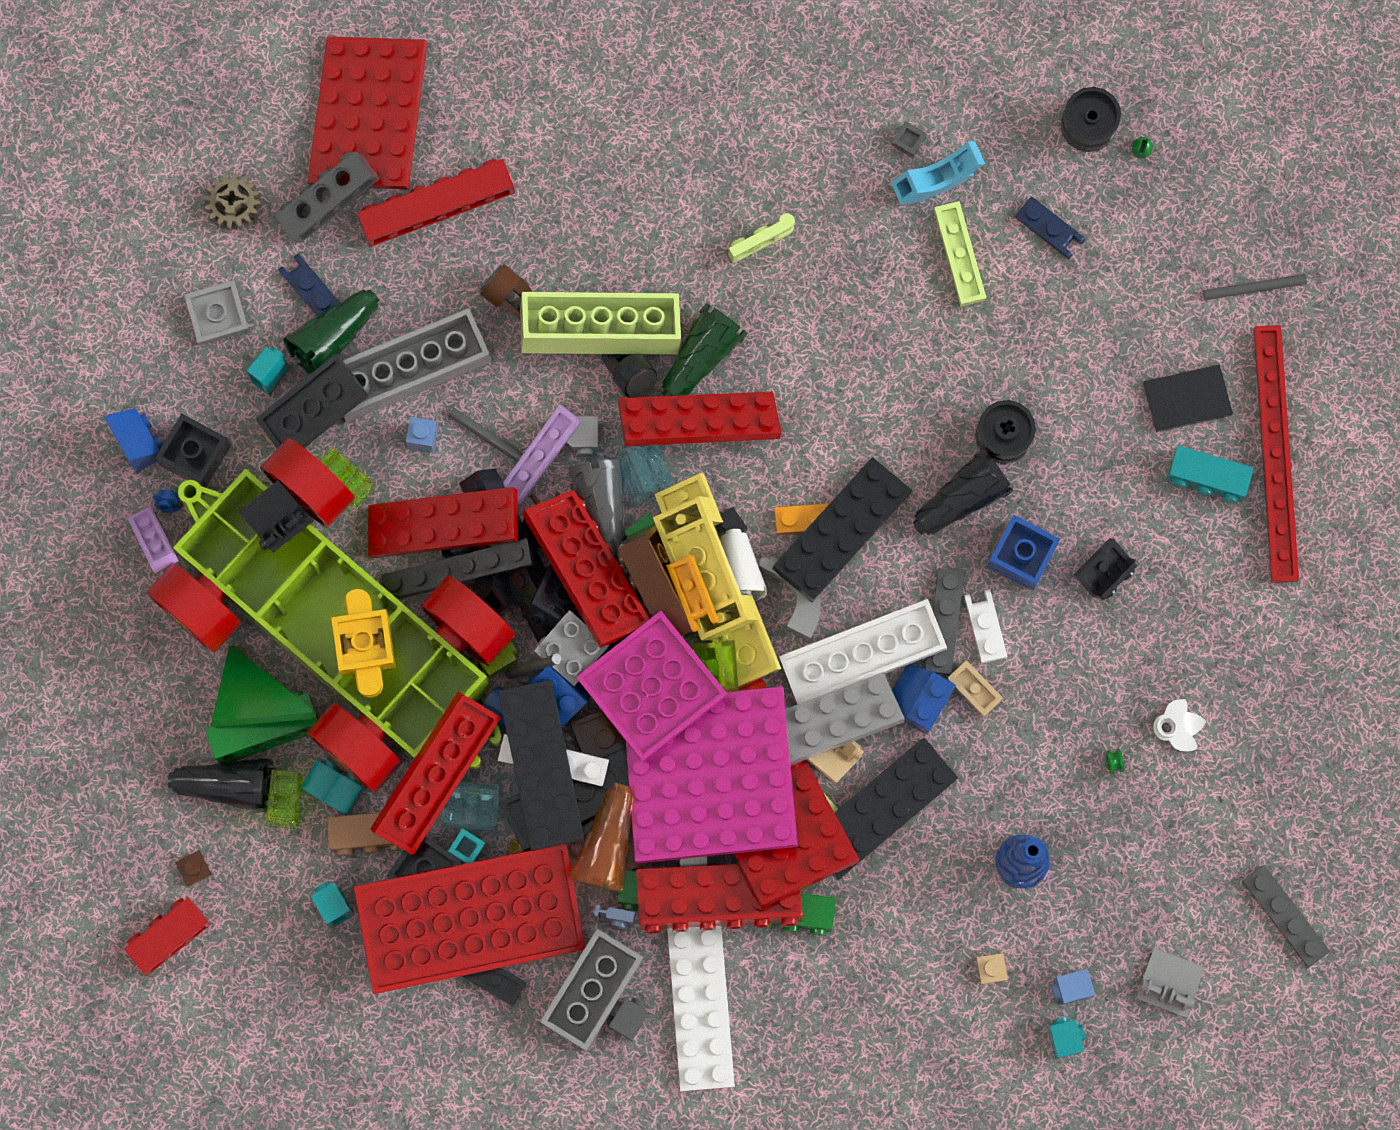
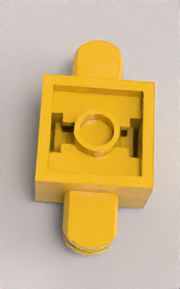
(363, 643)

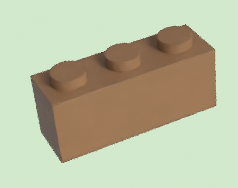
(354, 833)

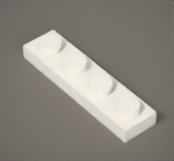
(582, 766)

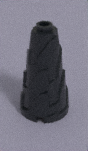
(970, 489)
(235, 784)

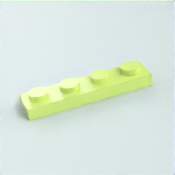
(960, 254)

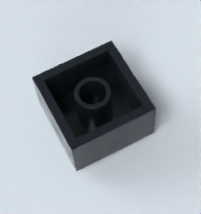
(193, 451)
(427, 857)

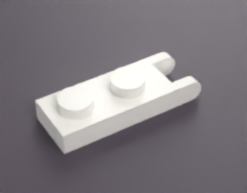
(986, 628)

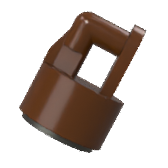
(501, 284)

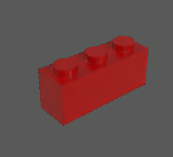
(166, 935)

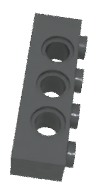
(361, 178)

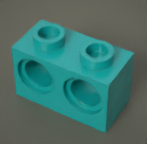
(331, 904)

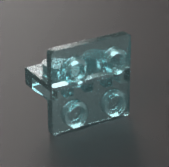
(644, 471)
(473, 806)

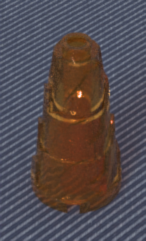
(606, 845)

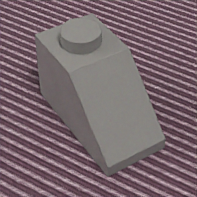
(585, 437)

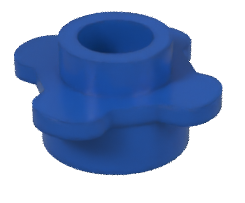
(167, 501)

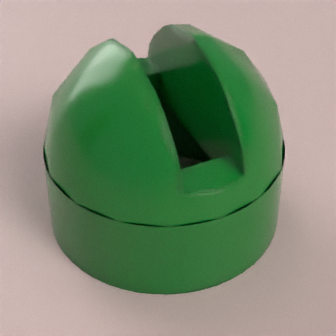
(1137, 144)

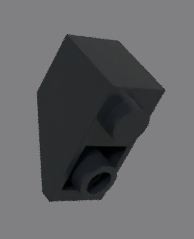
(496, 593)

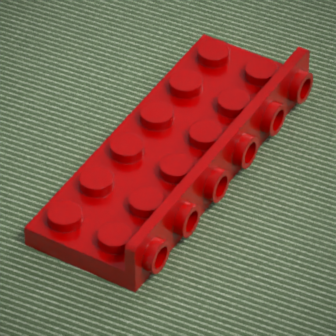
(586, 567)
(706, 899)

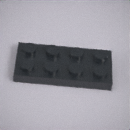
(313, 404)

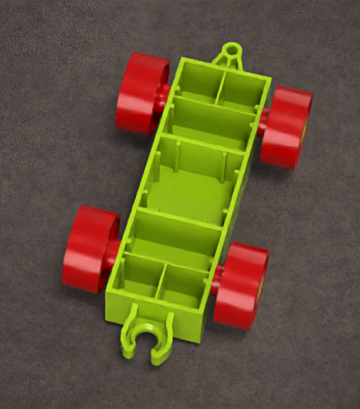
(299, 592)

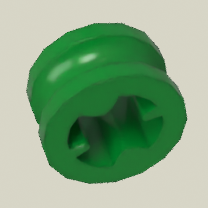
(1115, 761)

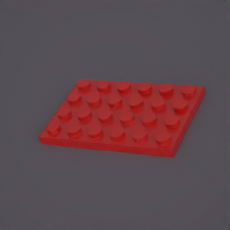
(369, 106)

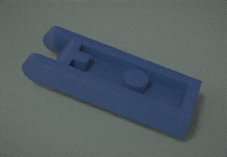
(1048, 226)
(309, 287)

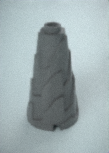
(602, 491)

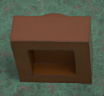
(193, 868)

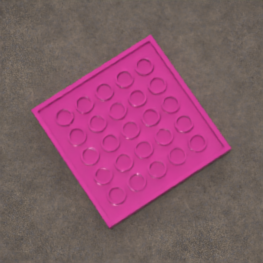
(717, 784)

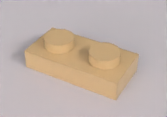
(975, 689)

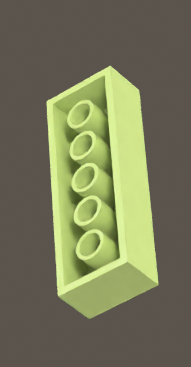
(600, 323)

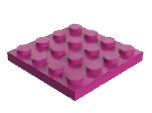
(652, 686)

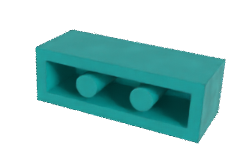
(1209, 474)

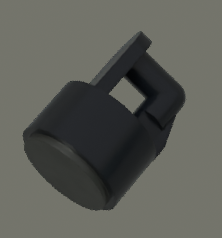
(631, 373)

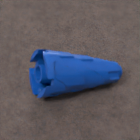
(1022, 861)

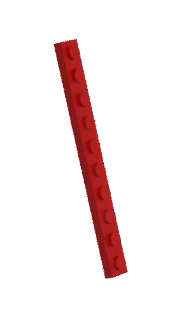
(1276, 454)

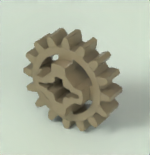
(243, 202)

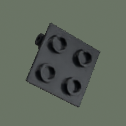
(275, 516)

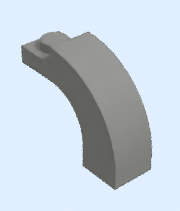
(806, 614)

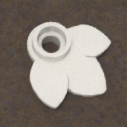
(1182, 725)

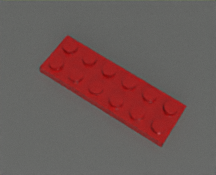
(699, 418)
(443, 522)
(435, 773)

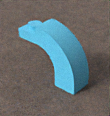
(937, 178)

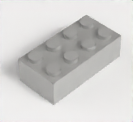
(592, 990)

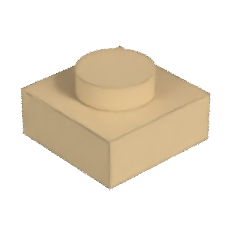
(992, 968)

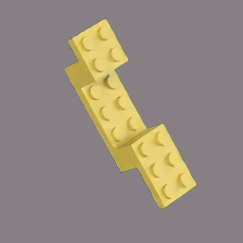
(689, 529)

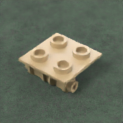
(837, 761)

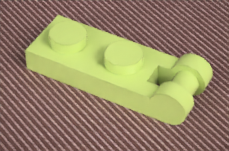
(762, 237)

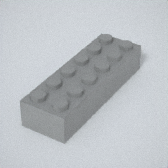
(417, 361)

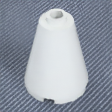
(743, 564)

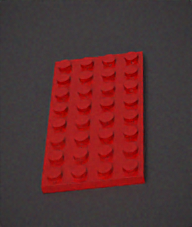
(821, 842)
(468, 918)

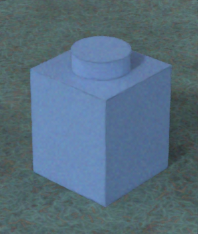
(421, 434)
(1073, 987)

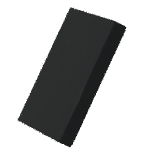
(1188, 398)

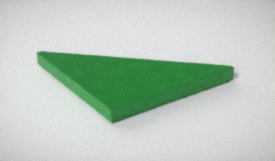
(253, 696)

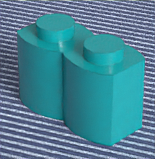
(267, 369)
(332, 788)

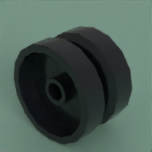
(1085, 133)
(1012, 418)

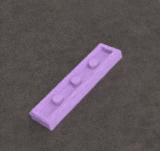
(542, 452)
(152, 539)

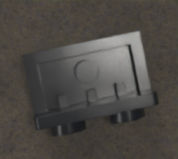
(1106, 570)

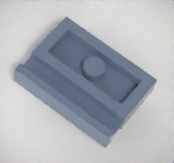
(618, 918)

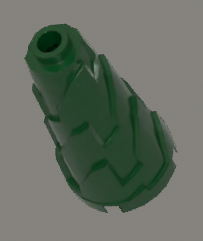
(331, 330)
(708, 343)

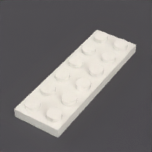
(863, 651)
(700, 1009)

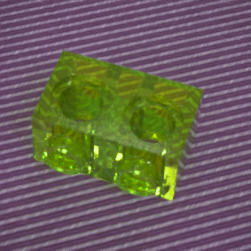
(349, 474)
(284, 799)

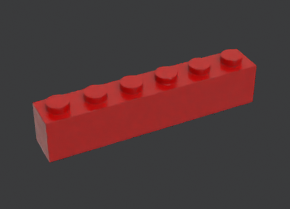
(436, 202)

